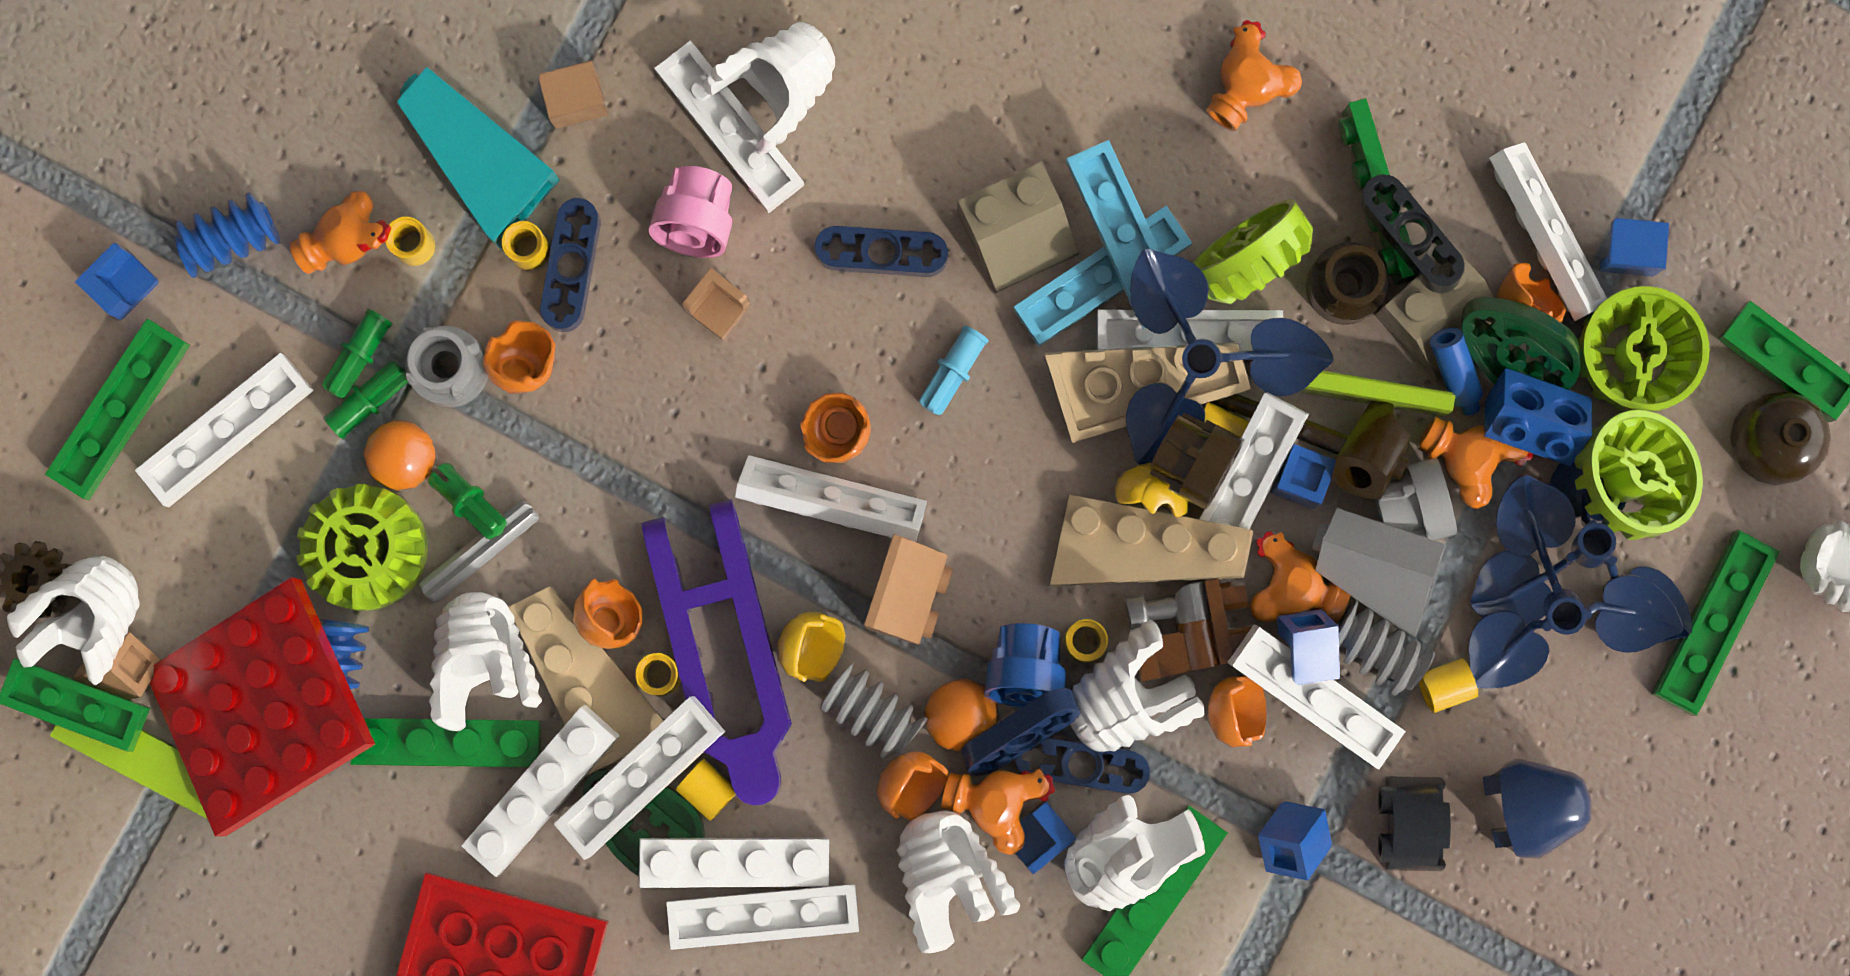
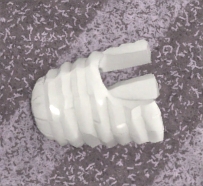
(785, 71)
(1827, 564)
(92, 626)
(474, 646)
(1118, 707)
(1128, 859)
(945, 860)

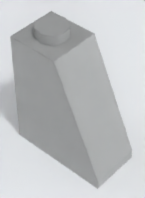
(1380, 566)

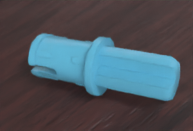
(953, 370)

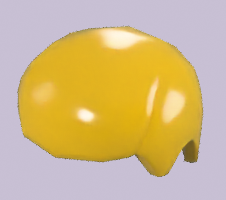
(1139, 486)
(811, 646)

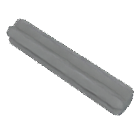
(477, 553)

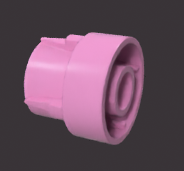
(693, 213)

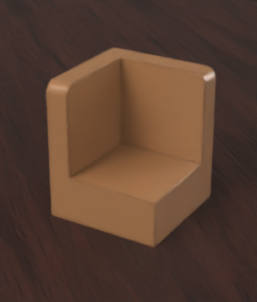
(573, 94)
(716, 304)
(130, 670)

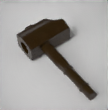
(1365, 458)

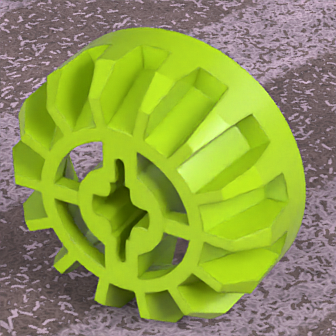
(1255, 251)
(1668, 333)
(1643, 461)
(386, 579)

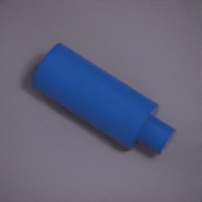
(1457, 369)

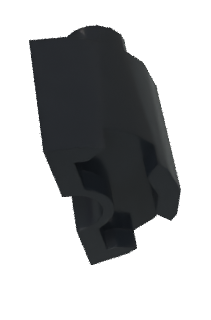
(1416, 823)

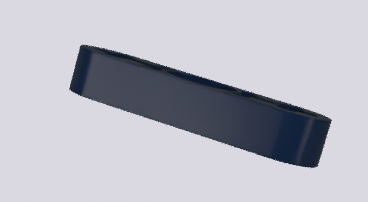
(587, 233)
(846, 259)
(1020, 732)
(1114, 781)

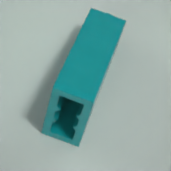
(482, 161)

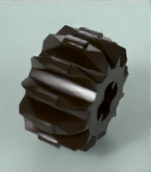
(25, 562)

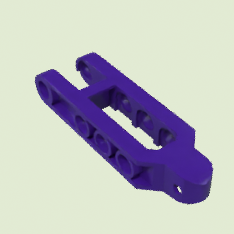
(751, 757)

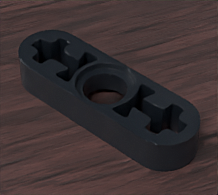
(1442, 253)

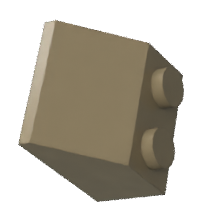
(1018, 227)
(1420, 313)

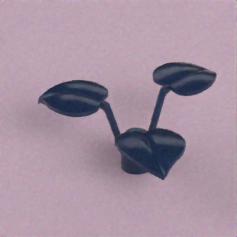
(1167, 292)
(1518, 586)
(1630, 618)

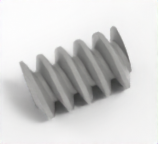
(1382, 651)
(872, 713)

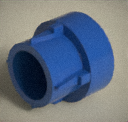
(1024, 664)

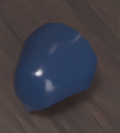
(1539, 807)

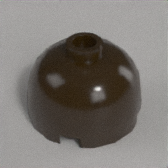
(1780, 438)

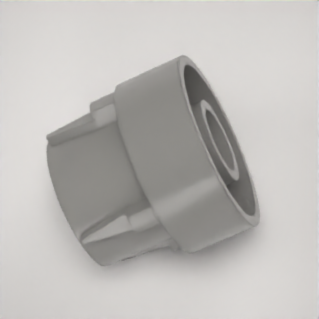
(423, 361)
(1419, 502)

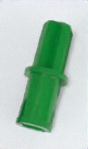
(356, 354)
(366, 399)
(468, 502)

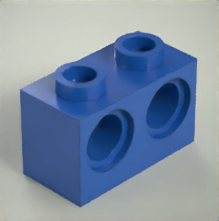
(1538, 417)

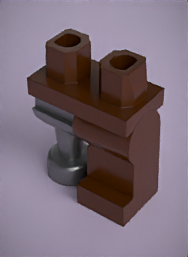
(1200, 623)

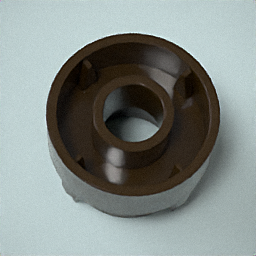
(1364, 266)
(1195, 459)

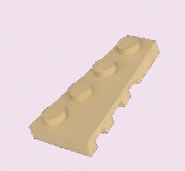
(1100, 383)
(1128, 544)
(582, 673)

